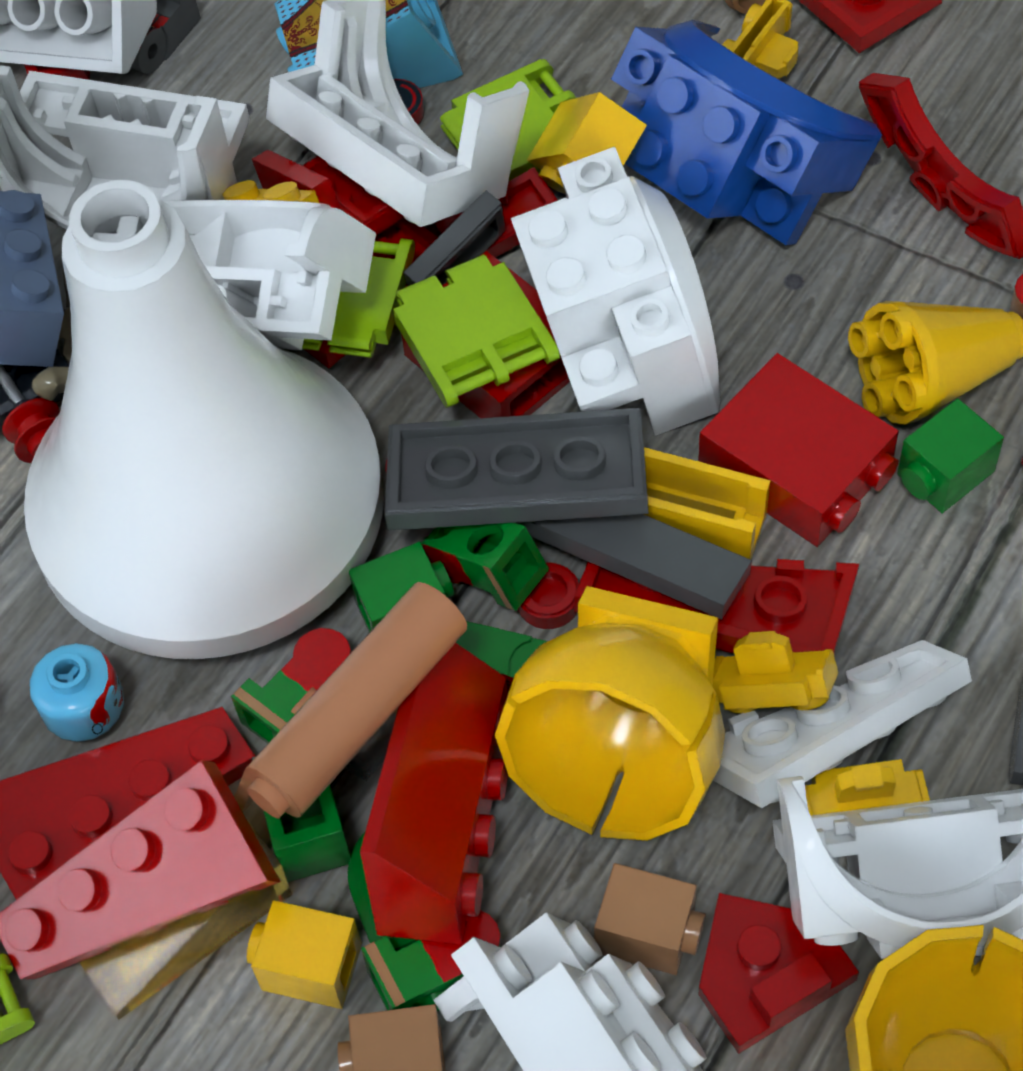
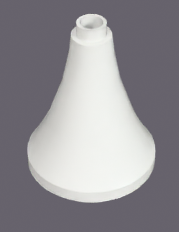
(195, 468)

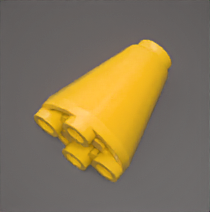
(929, 354)

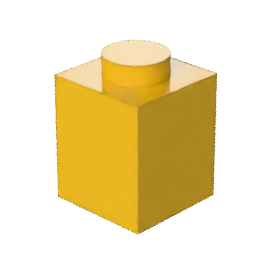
(304, 953)

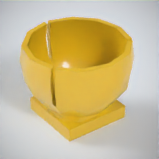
(615, 699)
(940, 1010)

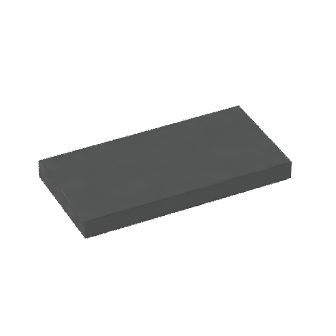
(515, 469)

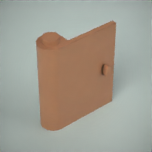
(352, 703)

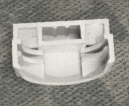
(117, 132)
(621, 264)

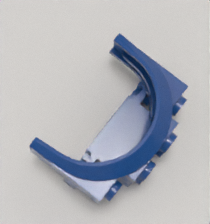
(734, 134)

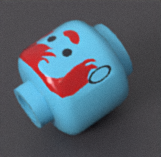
(76, 692)

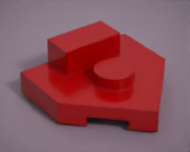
(764, 971)

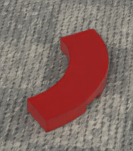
(938, 174)

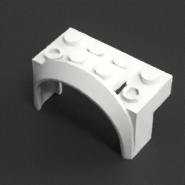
(358, 123)

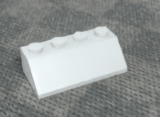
(75, 33)

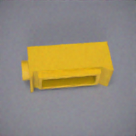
(714, 491)

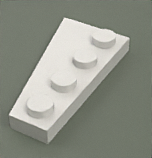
(858, 712)

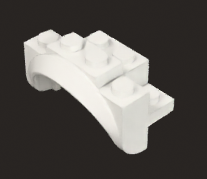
(281, 261)
(906, 867)
(567, 1009)

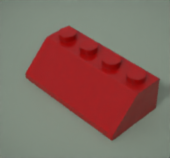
(436, 803)

